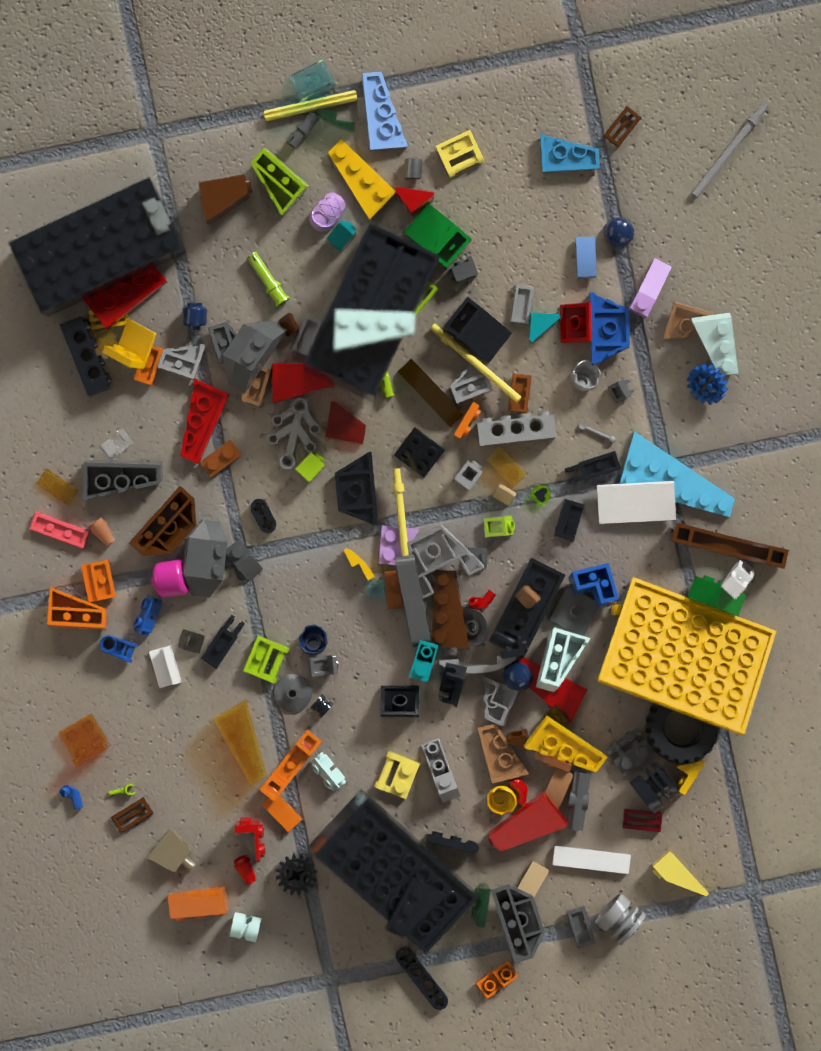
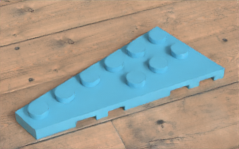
(651, 464)

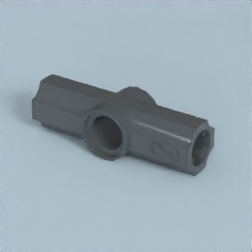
(578, 800)

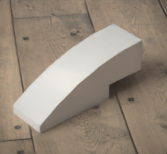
(738, 578)

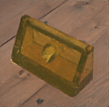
(57, 486)

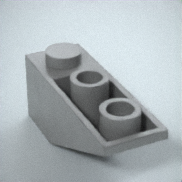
(440, 770)

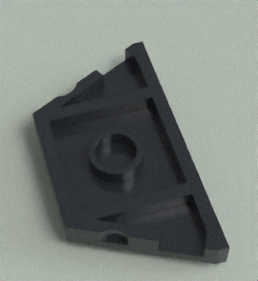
(357, 489)

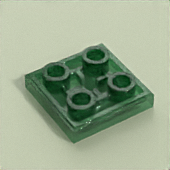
(479, 912)

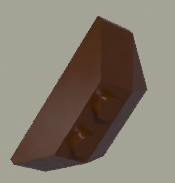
(167, 526)

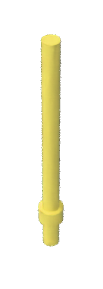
(448, 339)
(398, 488)

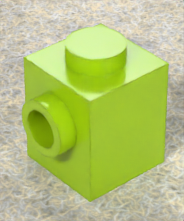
(311, 466)

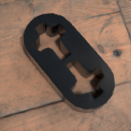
(267, 512)

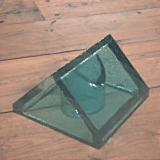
(312, 81)

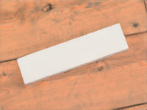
(591, 859)

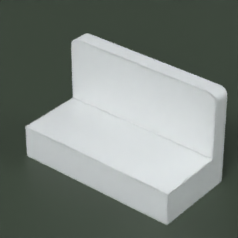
(165, 666)

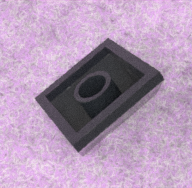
(399, 701)

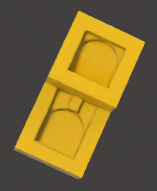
(354, 559)

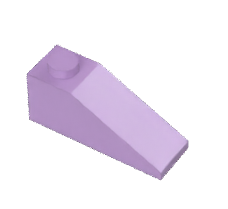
(650, 288)

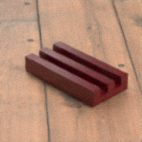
(638, 827)

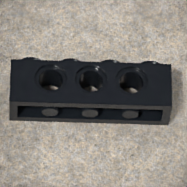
(70, 330)

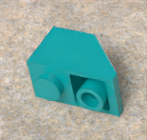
(342, 235)
(423, 661)

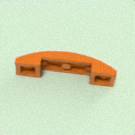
(290, 765)

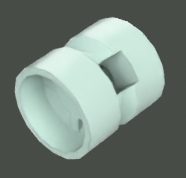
(245, 927)

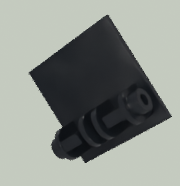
(419, 452)

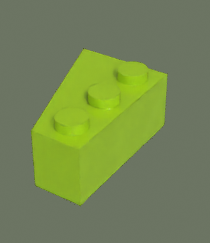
(279, 180)

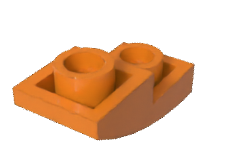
(496, 979)

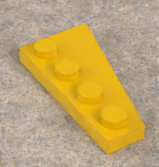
(362, 180)
(557, 741)

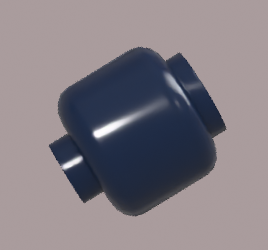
(194, 316)

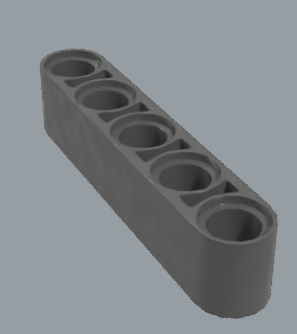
(412, 599)

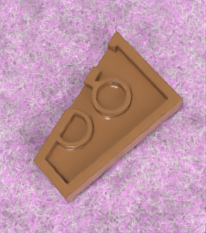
(680, 321)
(499, 755)

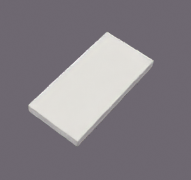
(636, 502)

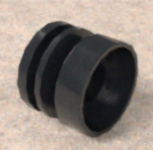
(654, 787)

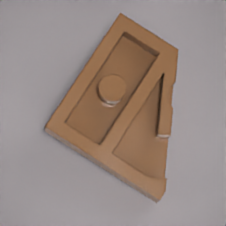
(258, 388)

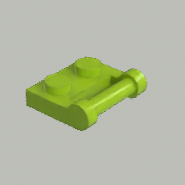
(259, 658)

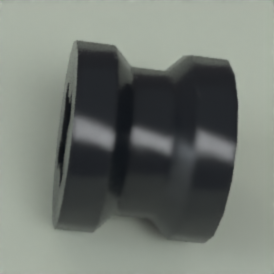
(321, 705)

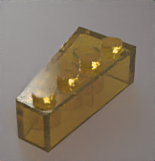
(239, 735)

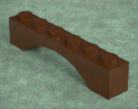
(729, 545)

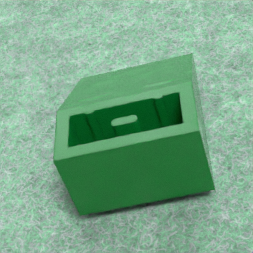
(438, 235)

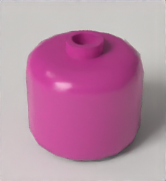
(168, 579)

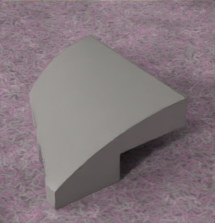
(498, 701)

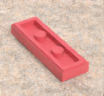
(59, 530)

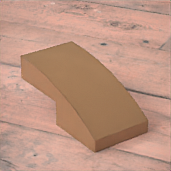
(558, 786)

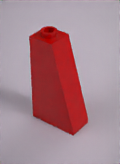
(292, 381)
(527, 823)

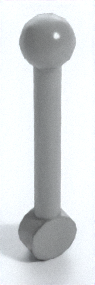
(582, 426)

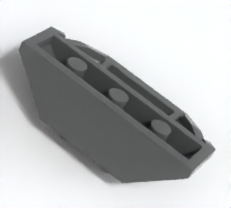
(250, 352)
(205, 558)
(519, 921)

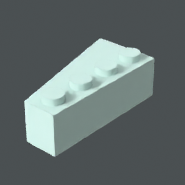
(370, 327)

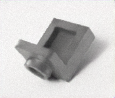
(322, 665)

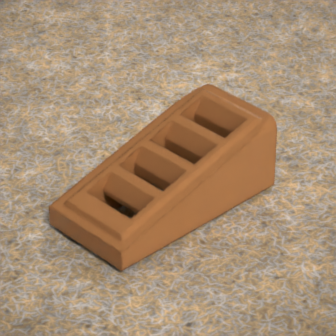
(527, 597)

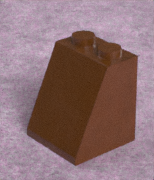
(223, 195)

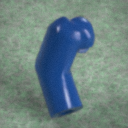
(73, 794)

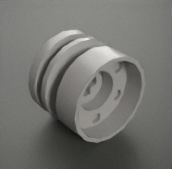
(617, 916)

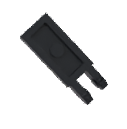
(595, 467)
(221, 643)
(453, 842)

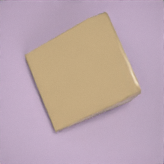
(504, 494)

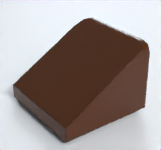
(289, 323)
(518, 737)

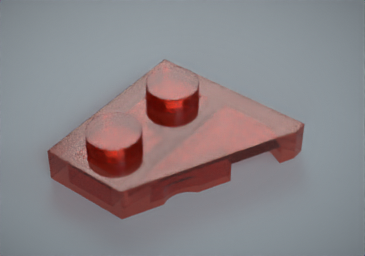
(344, 425)

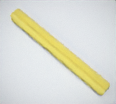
(310, 105)

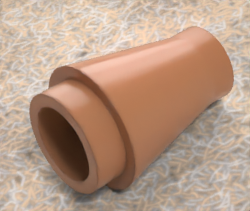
(101, 531)

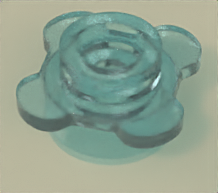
(371, 592)

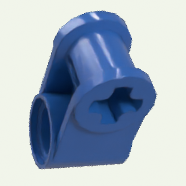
(119, 648)

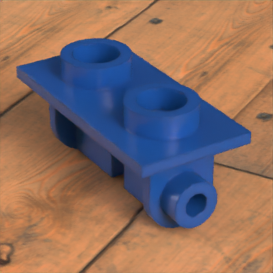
(143, 622)

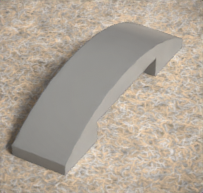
(481, 668)

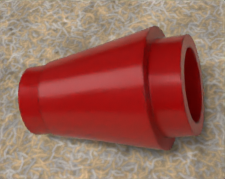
(244, 867)

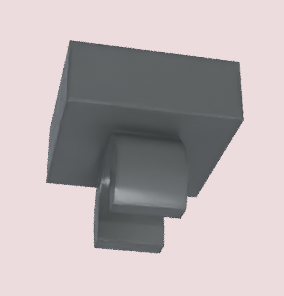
(620, 390)
(480, 554)

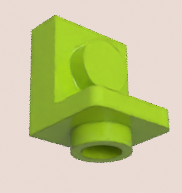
(498, 526)

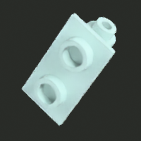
(332, 779)

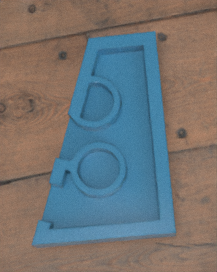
(567, 156)

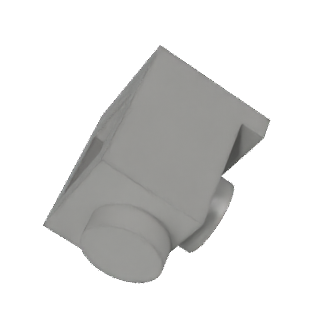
(467, 482)

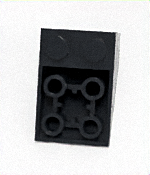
(477, 329)

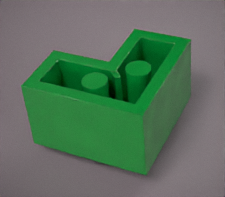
(712, 594)

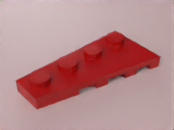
(203, 416)
(567, 695)

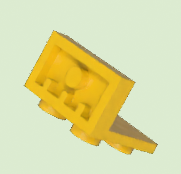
(133, 345)

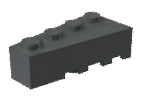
(112, 477)

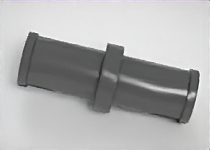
(302, 130)

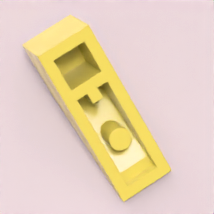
(674, 872)

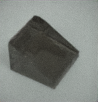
(191, 641)

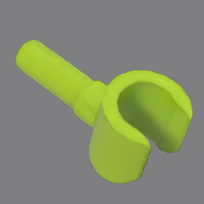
(122, 791)

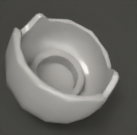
(585, 376)

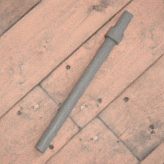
(753, 120)

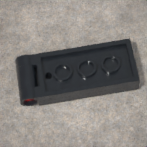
(545, 583)

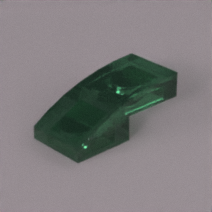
(331, 118)

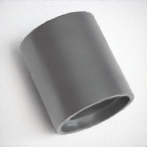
(413, 169)

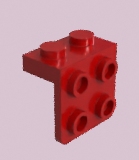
(246, 825)

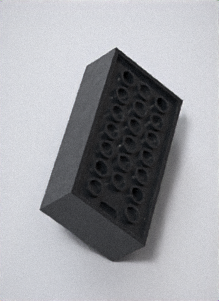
(378, 860)

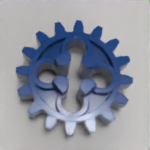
(705, 374)

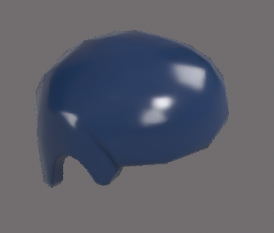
(619, 232)
(313, 640)
(517, 676)

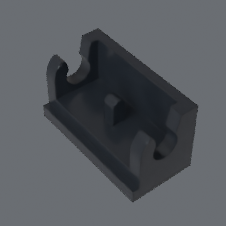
(568, 519)
(452, 683)

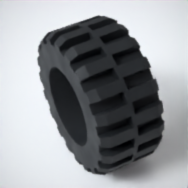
(673, 752)

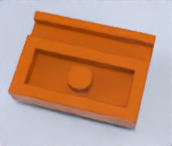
(98, 580)

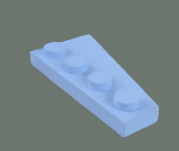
(381, 118)

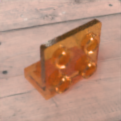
(84, 739)

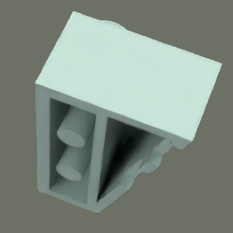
(718, 339)
(558, 658)

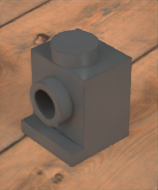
(463, 270)

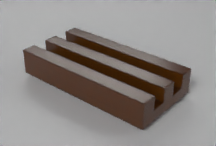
(612, 139)
(118, 823)

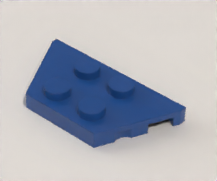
(609, 328)

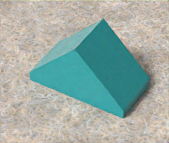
(540, 323)

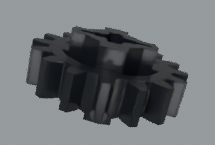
(301, 881)

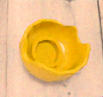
(501, 800)

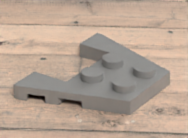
(437, 549)

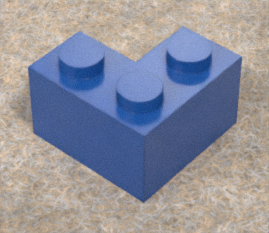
(599, 581)

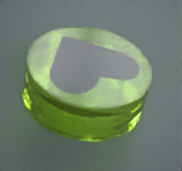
(541, 494)

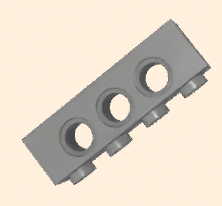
(546, 431)

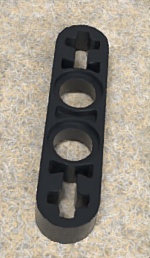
(424, 975)

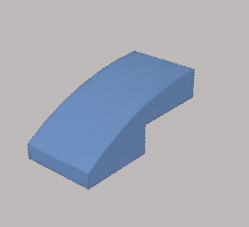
(586, 257)

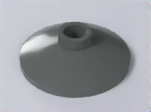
(475, 636)
(292, 682)

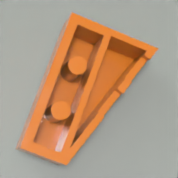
(74, 613)
(198, 903)

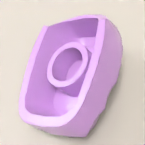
(327, 212)

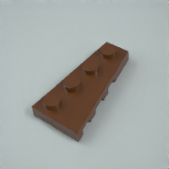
(448, 619)

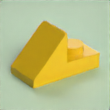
(691, 771)

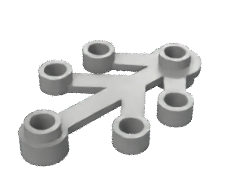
(294, 429)

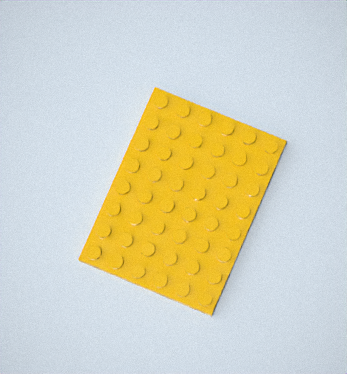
(687, 656)

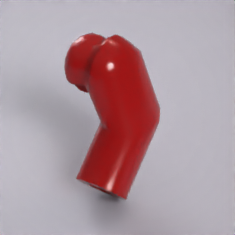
(481, 602)
(520, 788)

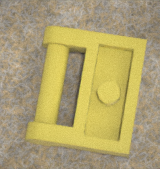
(457, 147)
(403, 777)

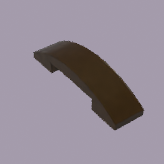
(430, 392)

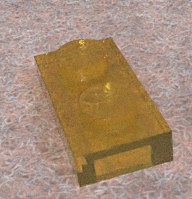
(506, 467)

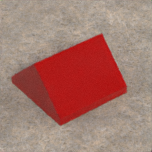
(414, 199)
(576, 323)

